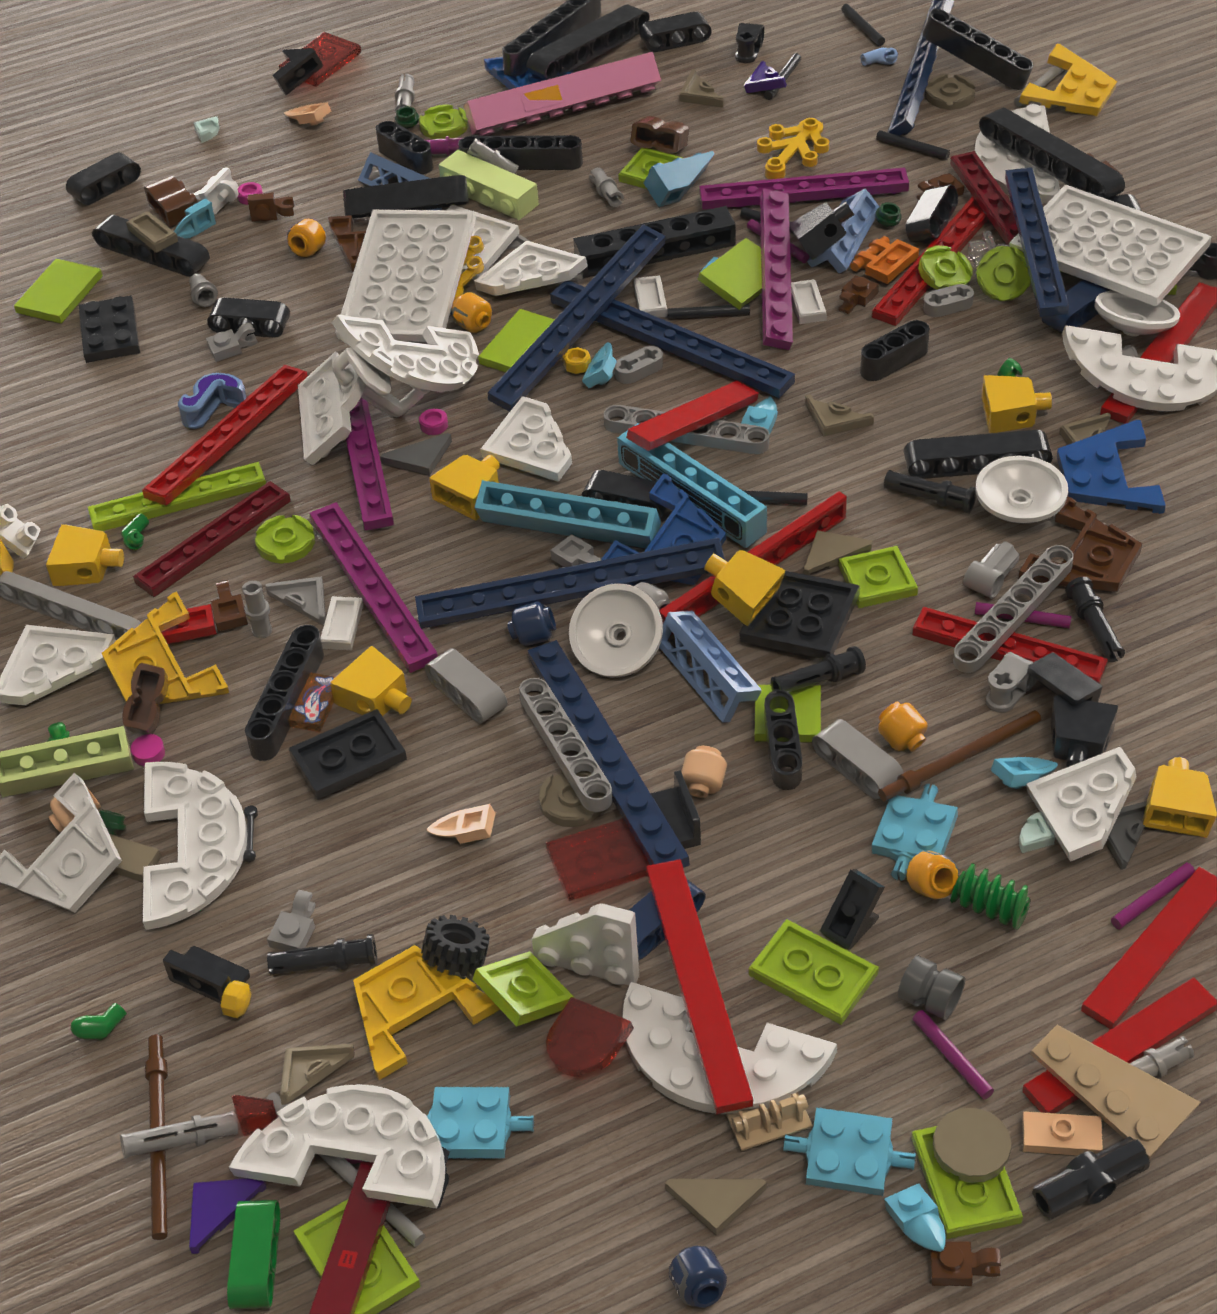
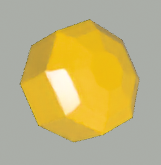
(576, 360)
(235, 999)

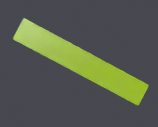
(200, 492)

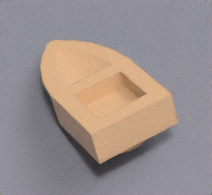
(309, 113)
(466, 824)

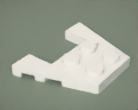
(75, 859)

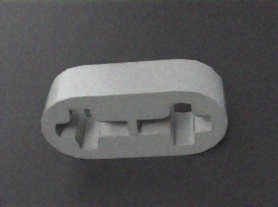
(948, 300)
(638, 364)

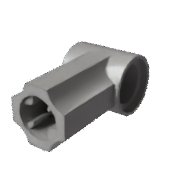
(989, 574)

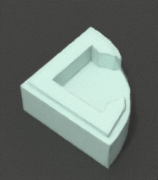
(207, 128)
(1035, 834)

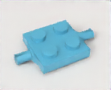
(913, 827)
(475, 1120)
(849, 1151)

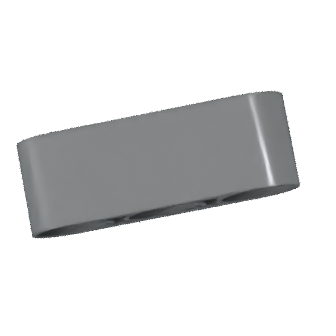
(466, 685)
(856, 757)

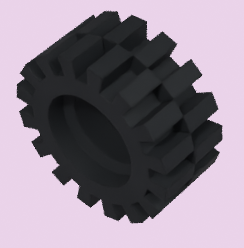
(455, 945)

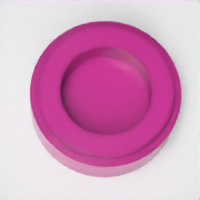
(246, 189)
(433, 421)
(147, 749)

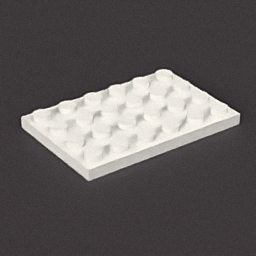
(1119, 245)
(409, 269)

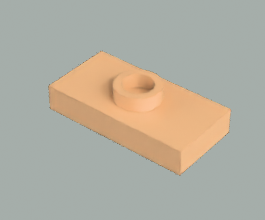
(1061, 1133)

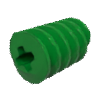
(991, 896)

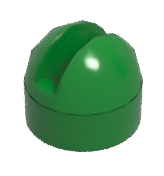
(1010, 368)

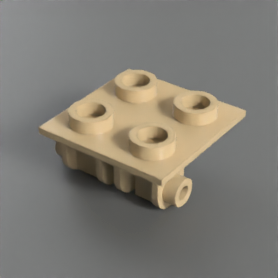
(764, 1125)

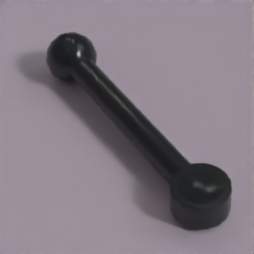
(250, 814)

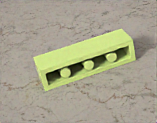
(492, 184)
(56, 761)

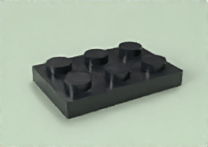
(109, 328)
(347, 754)

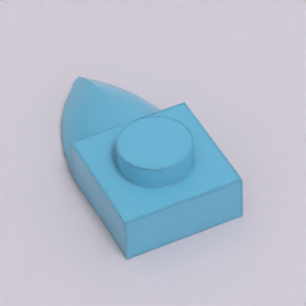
(197, 219)
(600, 367)
(762, 414)
(1021, 770)
(917, 1217)

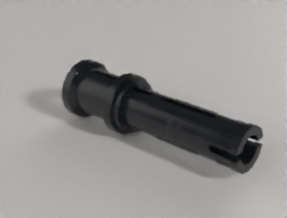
(944, 493)
(1090, 608)
(830, 668)
(339, 954)

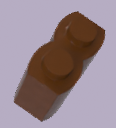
(656, 133)
(169, 199)
(148, 690)

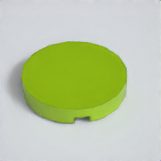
(443, 122)
(944, 267)
(1003, 273)
(284, 539)

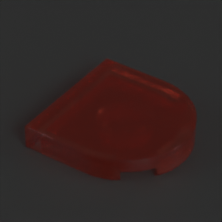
(585, 1038)

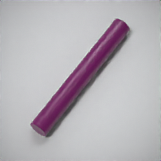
(795, 251)
(1035, 617)
(1152, 896)
(953, 1055)

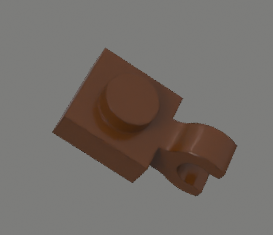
(942, 180)
(266, 207)
(857, 291)
(228, 609)
(957, 1264)

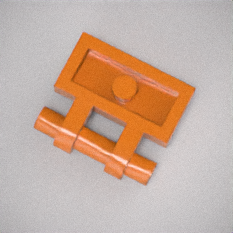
(885, 260)

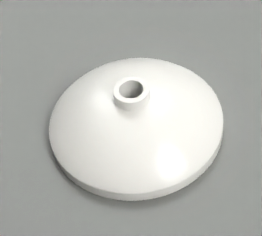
(1136, 316)
(1021, 489)
(603, 616)

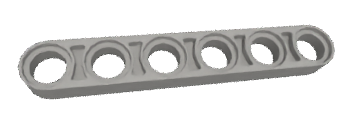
(711, 438)
(1009, 605)
(64, 606)
(569, 741)

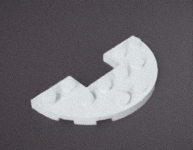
(1000, 159)
(439, 366)
(1139, 380)
(209, 841)
(669, 1055)
(357, 1125)

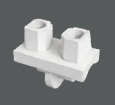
(219, 190)
(16, 534)

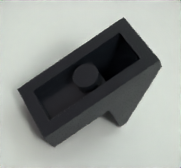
(300, 66)
(853, 909)

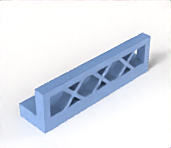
(392, 170)
(857, 226)
(710, 656)

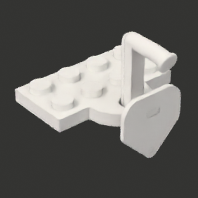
(334, 391)

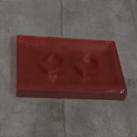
(333, 53)
(597, 859)

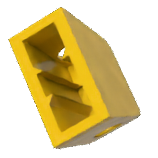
(1011, 402)
(460, 482)
(81, 556)
(744, 583)
(371, 684)
(1180, 800)

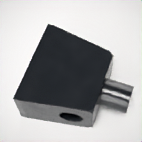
(821, 228)
(1081, 729)

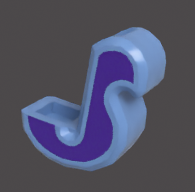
(208, 395)

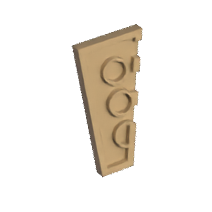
(1115, 1090)

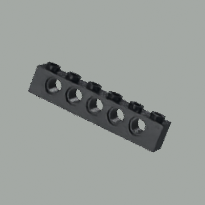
(684, 237)

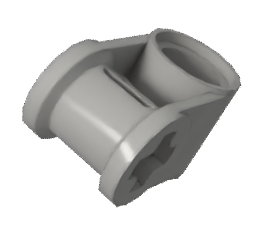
(1009, 682)

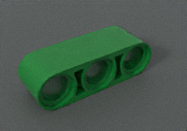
(253, 1254)

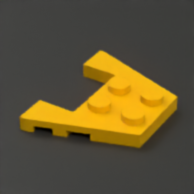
(1080, 91)
(148, 646)
(405, 992)

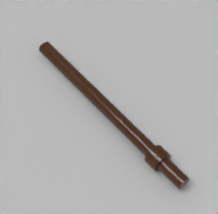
(912, 779)
(156, 1073)

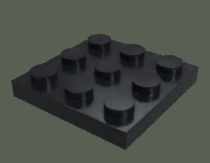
(803, 616)

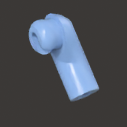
(881, 55)

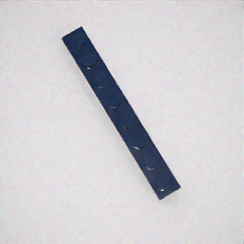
(1036, 242)

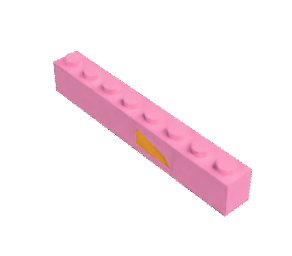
(562, 93)

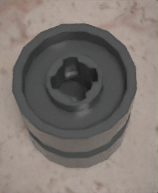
(934, 988)

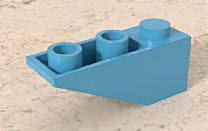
(673, 179)

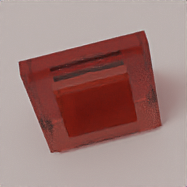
(253, 1113)

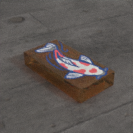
(313, 703)

